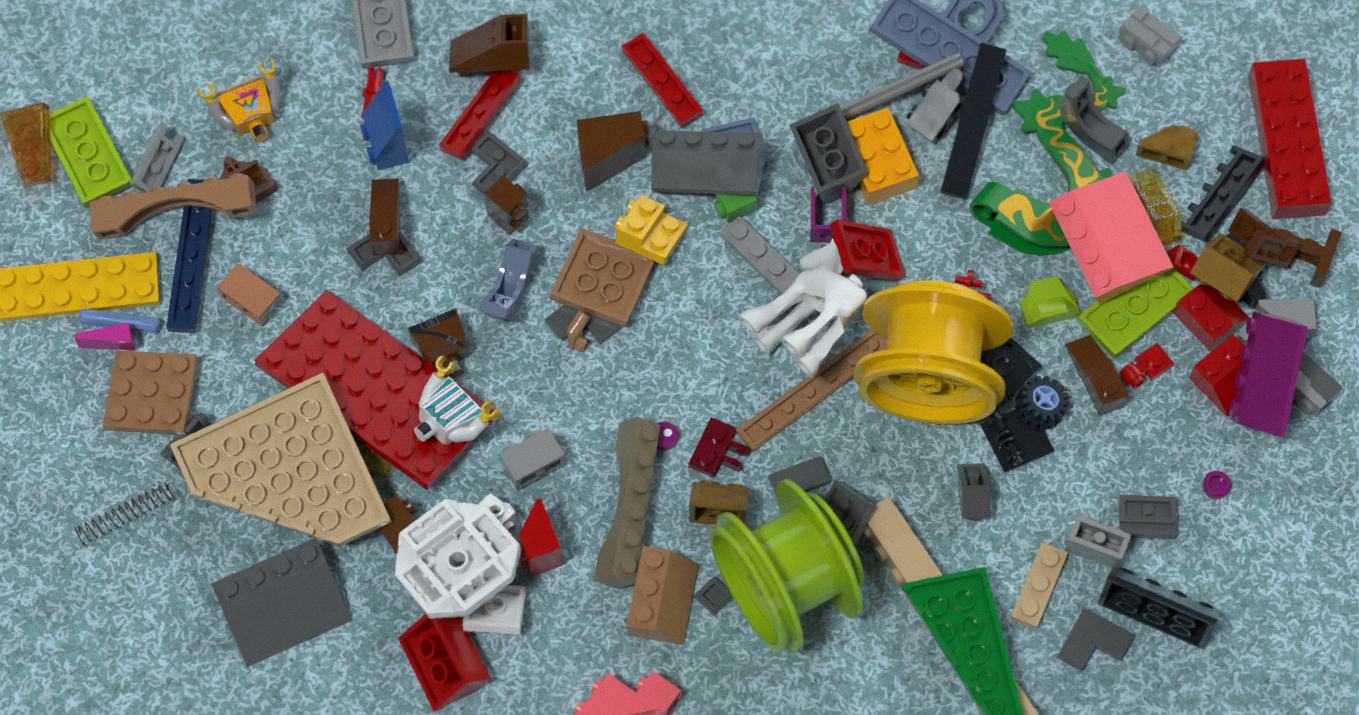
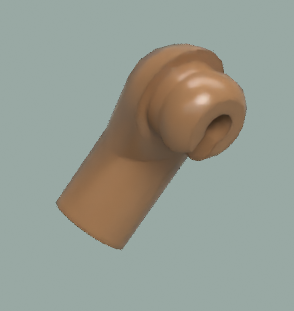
(575, 333)

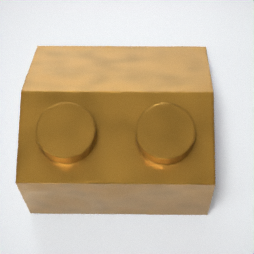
(1226, 268)
(712, 500)

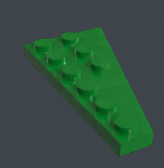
(967, 628)

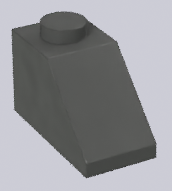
(974, 491)

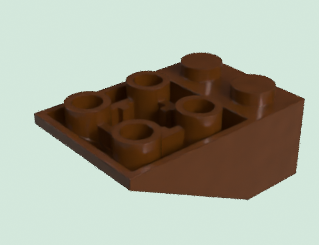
(493, 46)

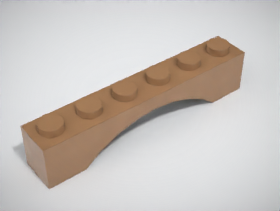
(120, 215)

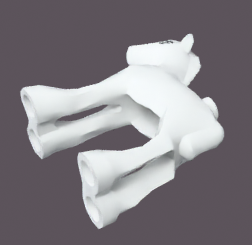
(815, 289)

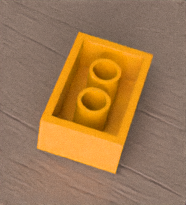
(884, 156)

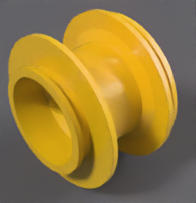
(933, 353)

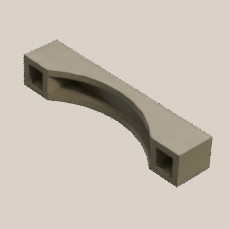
(621, 551)

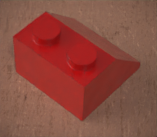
(1209, 315)
(1217, 373)
(539, 542)

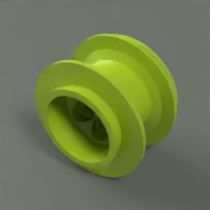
(788, 566)

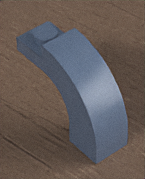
(511, 281)

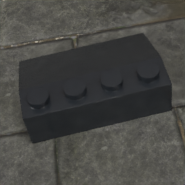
(1158, 607)

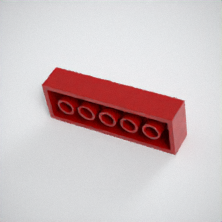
(1289, 139)

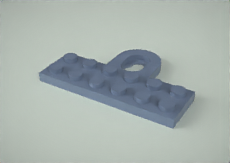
(935, 36)

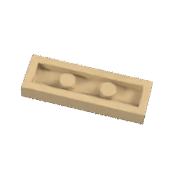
(1039, 585)

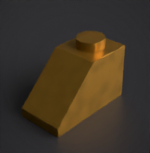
(1169, 146)

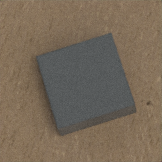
(713, 596)

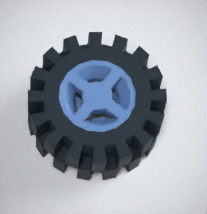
(1041, 392)

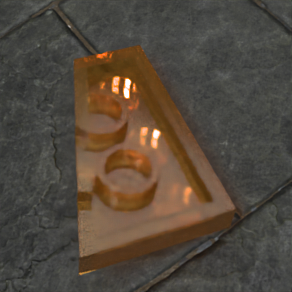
(30, 141)

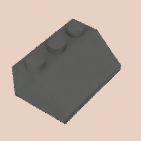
(829, 152)

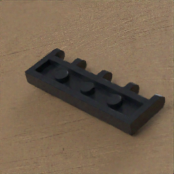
(1223, 194)

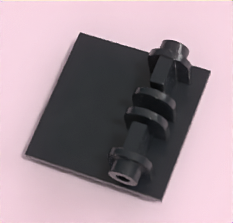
(1015, 441)

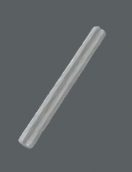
(902, 86)

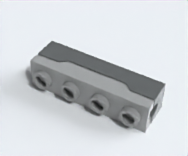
(1314, 386)

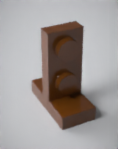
(1262, 241)
(1314, 253)

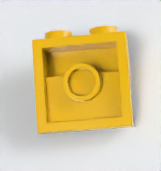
(649, 230)

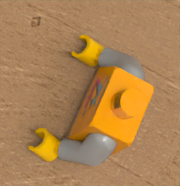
(246, 105)

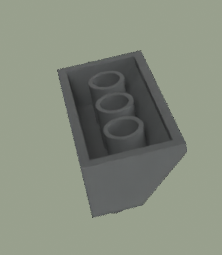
(707, 162)

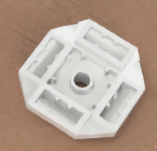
(442, 539)

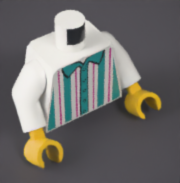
(449, 411)

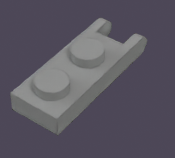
(156, 160)

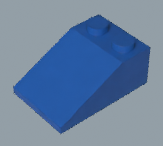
(384, 130)

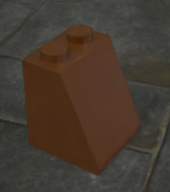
(611, 145)

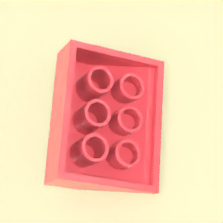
(1111, 236)

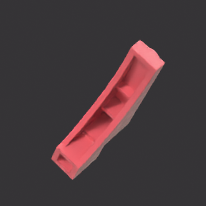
(612, 697)

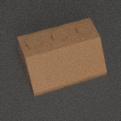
(662, 596)

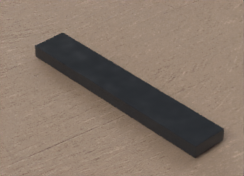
(973, 121)

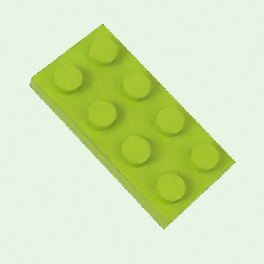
(87, 152)
(1133, 313)

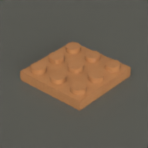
(602, 278)
(150, 392)

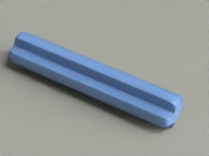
(105, 319)

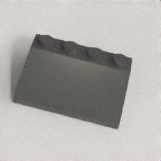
(281, 602)

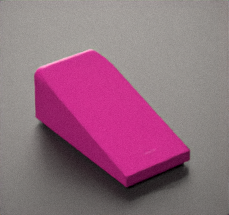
(111, 337)

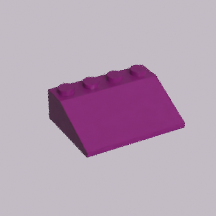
(1268, 373)

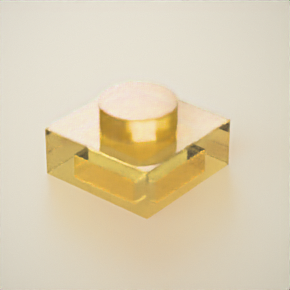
(375, 464)

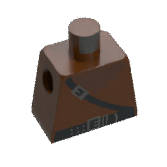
(441, 337)

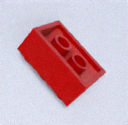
(444, 659)

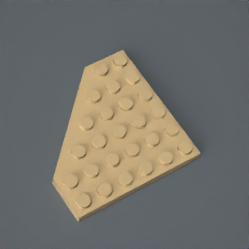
(287, 465)

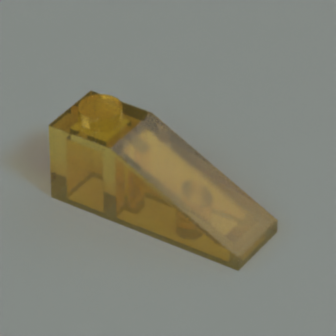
(1158, 205)

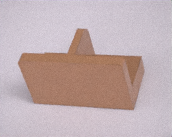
(248, 294)

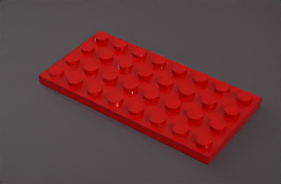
(371, 379)

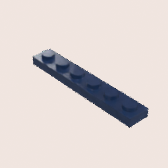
(189, 268)

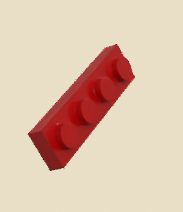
(662, 80)
(479, 113)

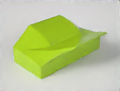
(1048, 303)

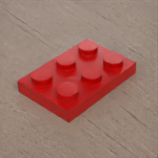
(867, 250)

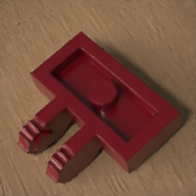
(713, 446)

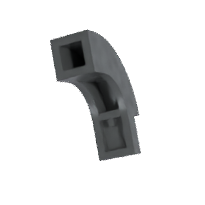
(1090, 124)

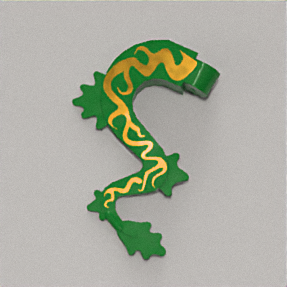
(1015, 215)

